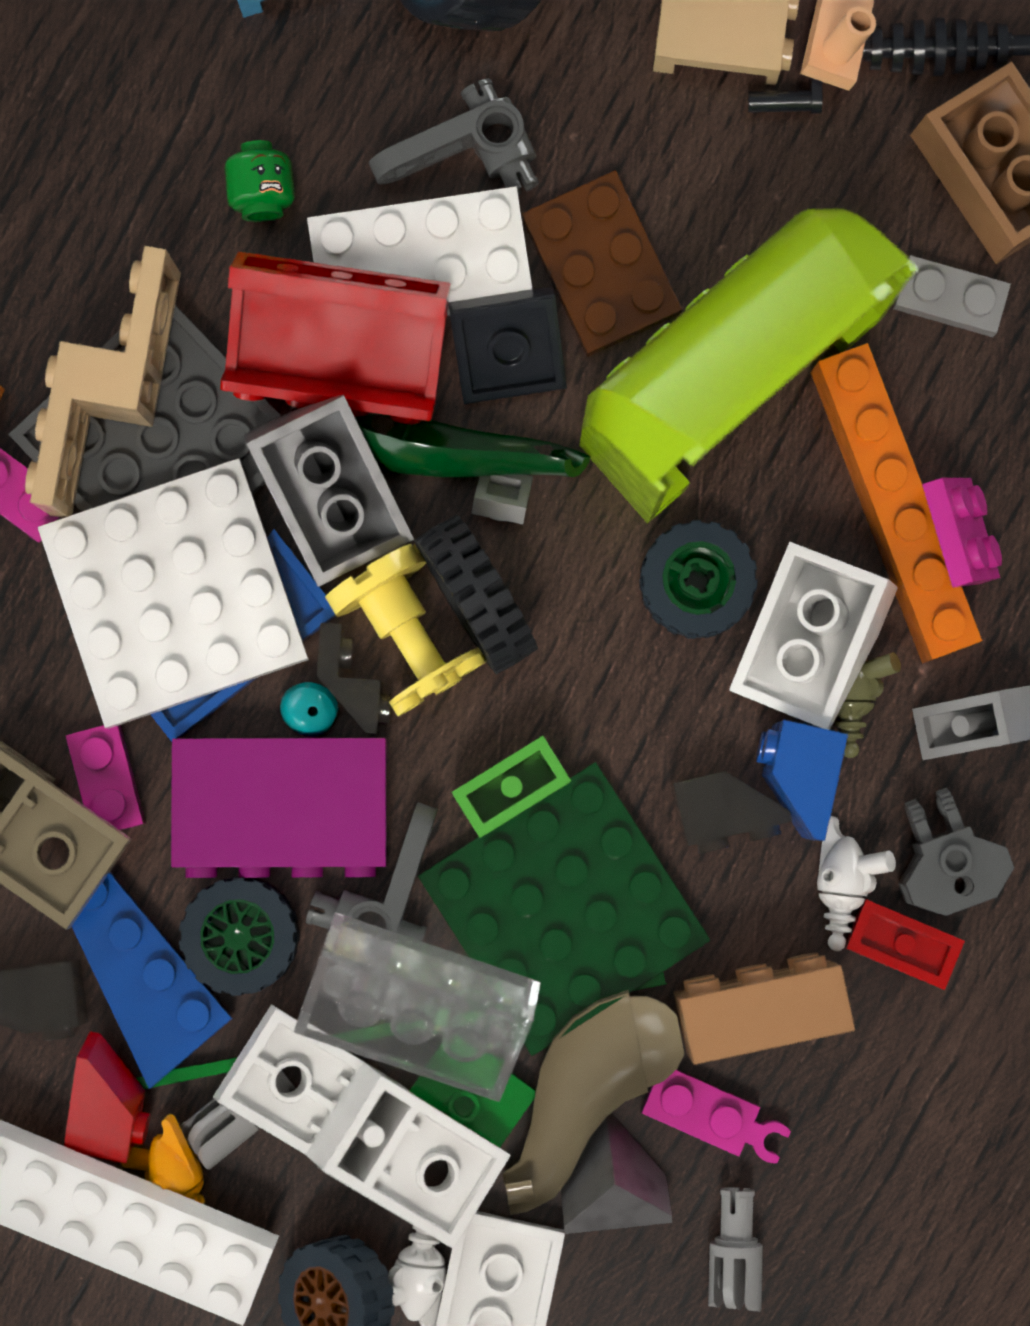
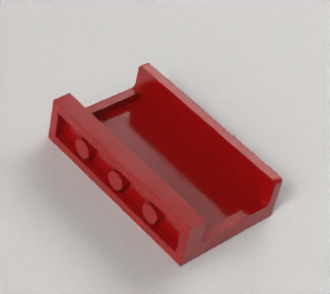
(334, 332)

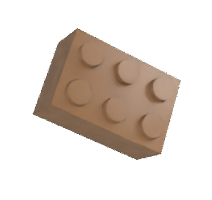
(763, 1008)

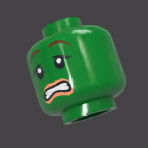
(259, 181)

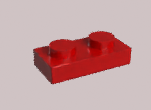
(904, 944)

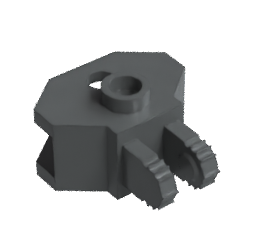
(951, 855)

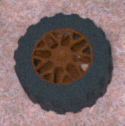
(335, 1285)

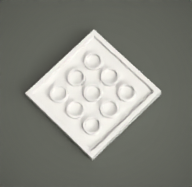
(173, 593)

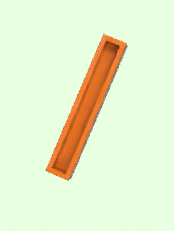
(894, 502)

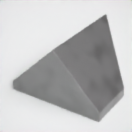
(614, 1184)

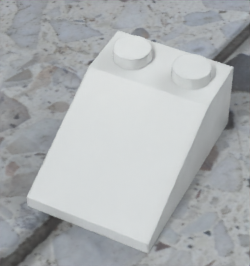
(813, 635)

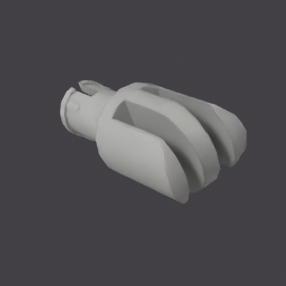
(218, 1130)
(736, 1254)

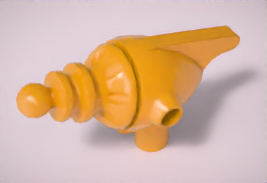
(170, 1162)

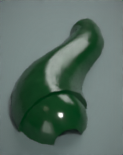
(454, 451)

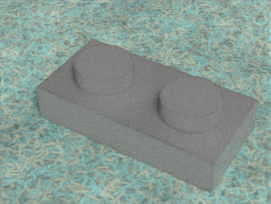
(954, 297)

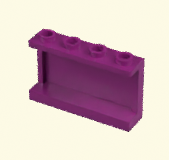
(279, 805)

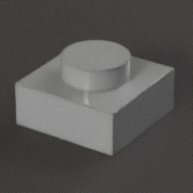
(502, 497)

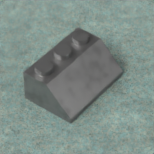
(328, 488)

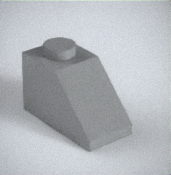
(973, 722)

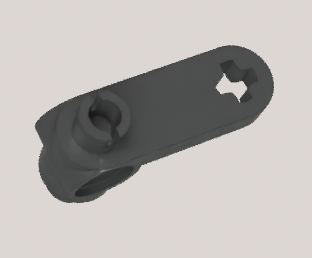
(501, 160)
(400, 888)

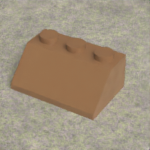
(983, 157)

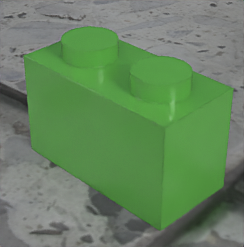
(511, 786)

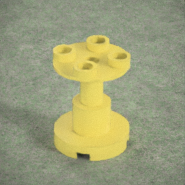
(395, 613)

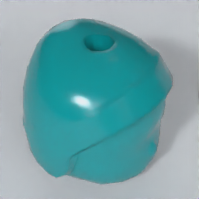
(299, 699)

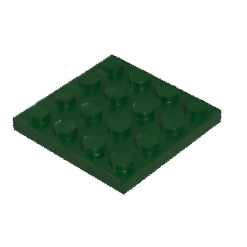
(567, 902)

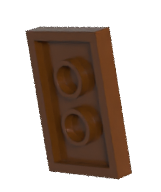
(601, 263)

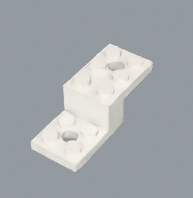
(362, 1128)

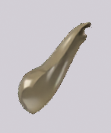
(586, 1080)

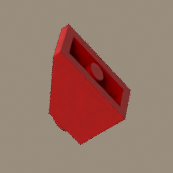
(105, 1104)

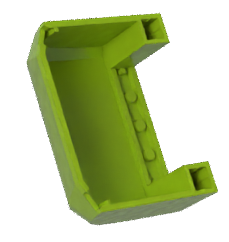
(735, 346)

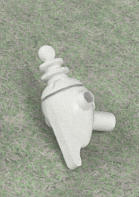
(845, 878)
(419, 1279)

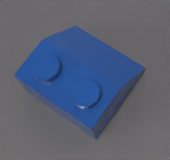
(803, 772)

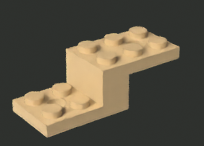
(103, 384)

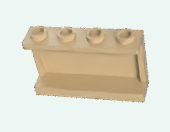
(726, 36)

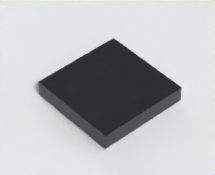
(508, 345)

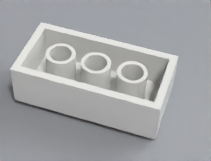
(453, 239)

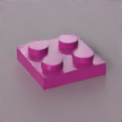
(961, 531)

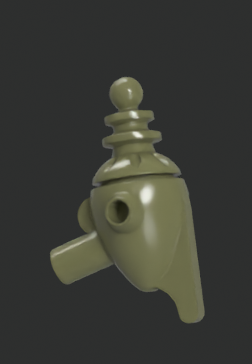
(859, 699)

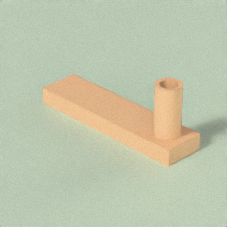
(838, 41)

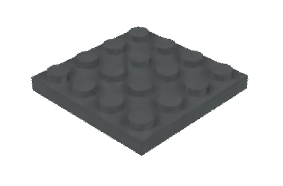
(191, 429)

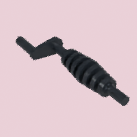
(916, 47)

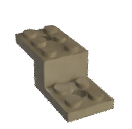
(29, 816)

